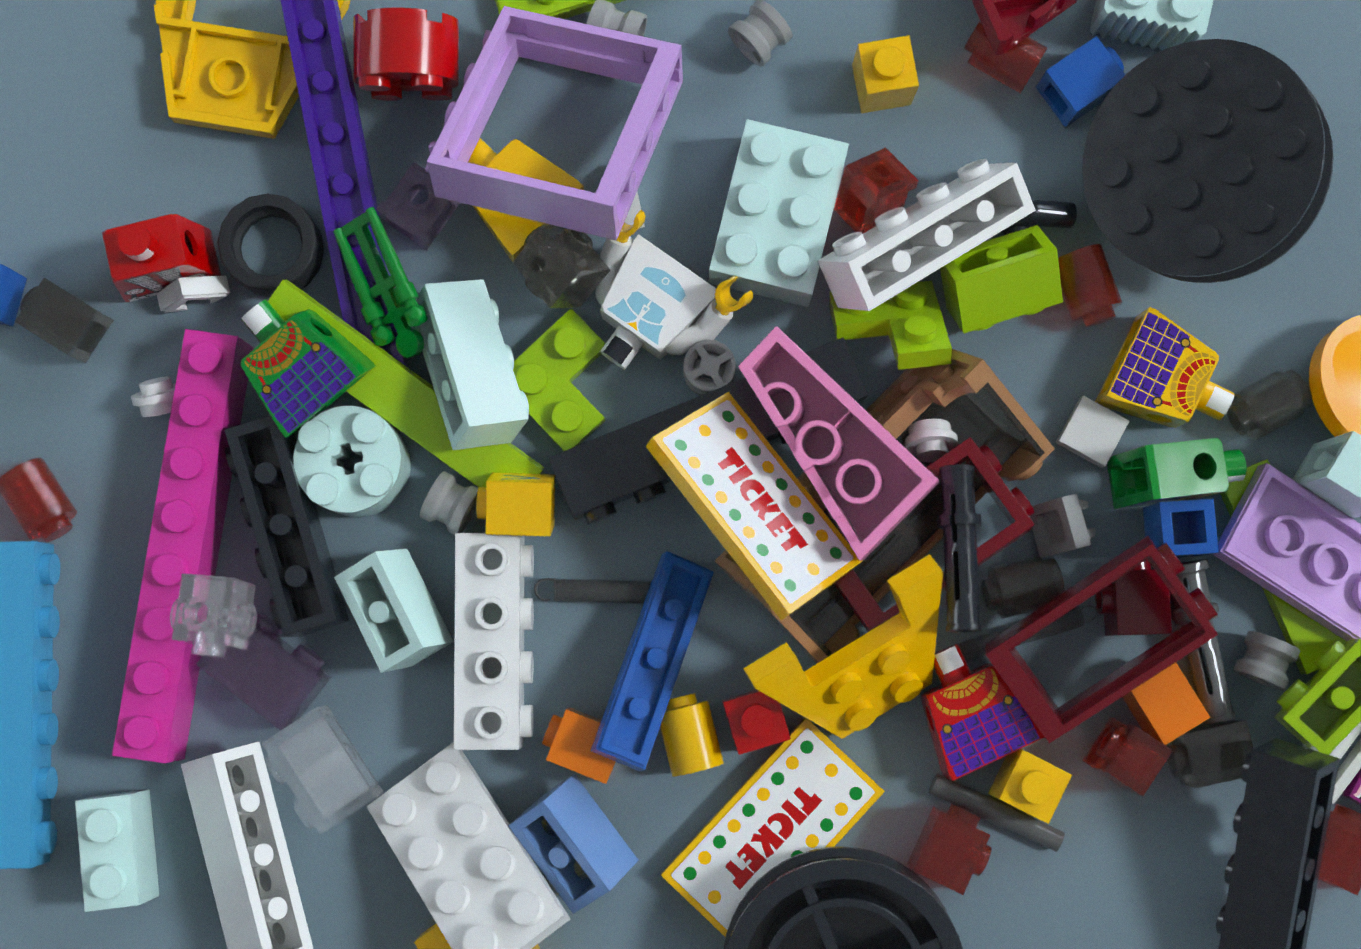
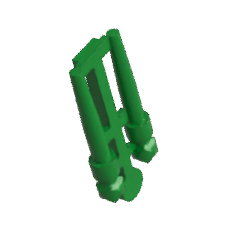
(408, 341)

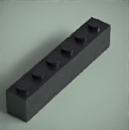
(621, 466)

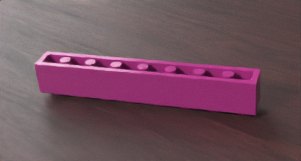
(181, 540)

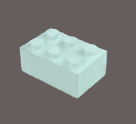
(778, 212)

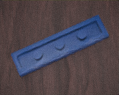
(652, 661)

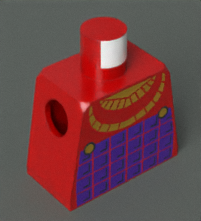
(973, 716)

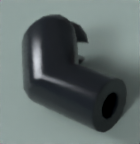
(1047, 215)

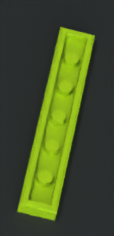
(407, 399)

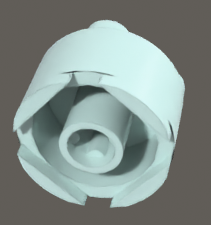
(327, 444)

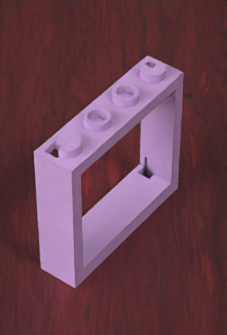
(573, 46)

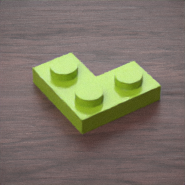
(909, 319)
(547, 376)

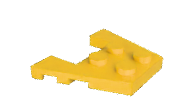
(225, 73)
(871, 672)

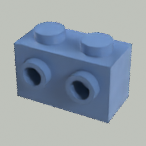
(573, 844)

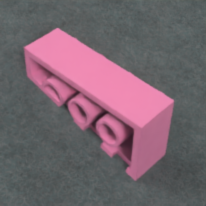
(847, 455)

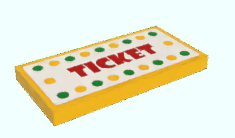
(753, 504)
(791, 804)

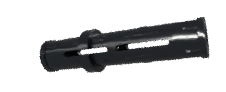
(960, 548)

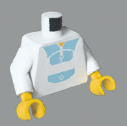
(657, 300)

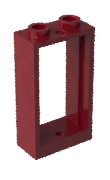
(1011, 502)
(1056, 720)

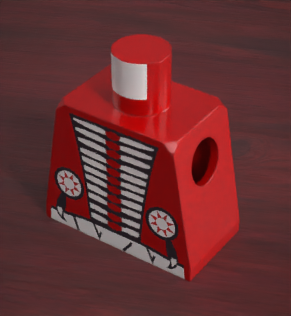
(155, 253)

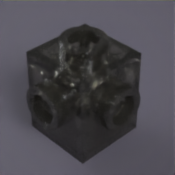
(560, 266)

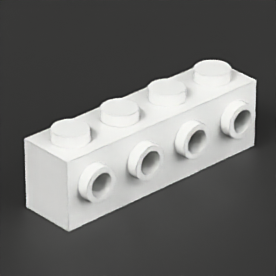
(926, 235)
(490, 642)
(246, 850)

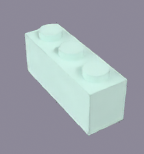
(470, 365)

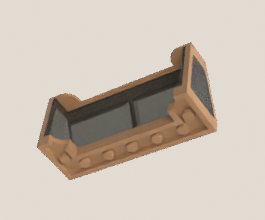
(977, 408)

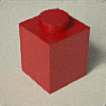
(755, 721)

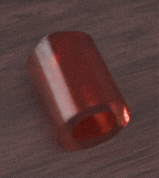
(1010, 68)
(1088, 285)
(37, 500)

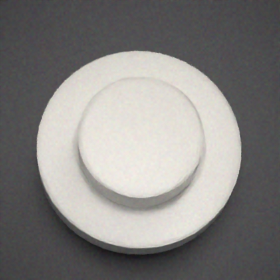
(154, 396)
(930, 439)

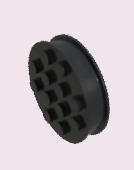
(1207, 161)
(841, 902)

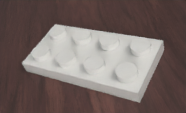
(466, 858)

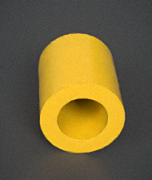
(690, 736)

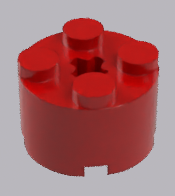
(405, 53)

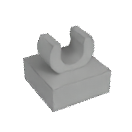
(1061, 525)

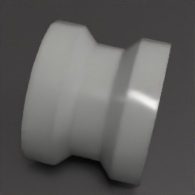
(760, 32)
(705, 360)
(449, 503)
(1266, 660)

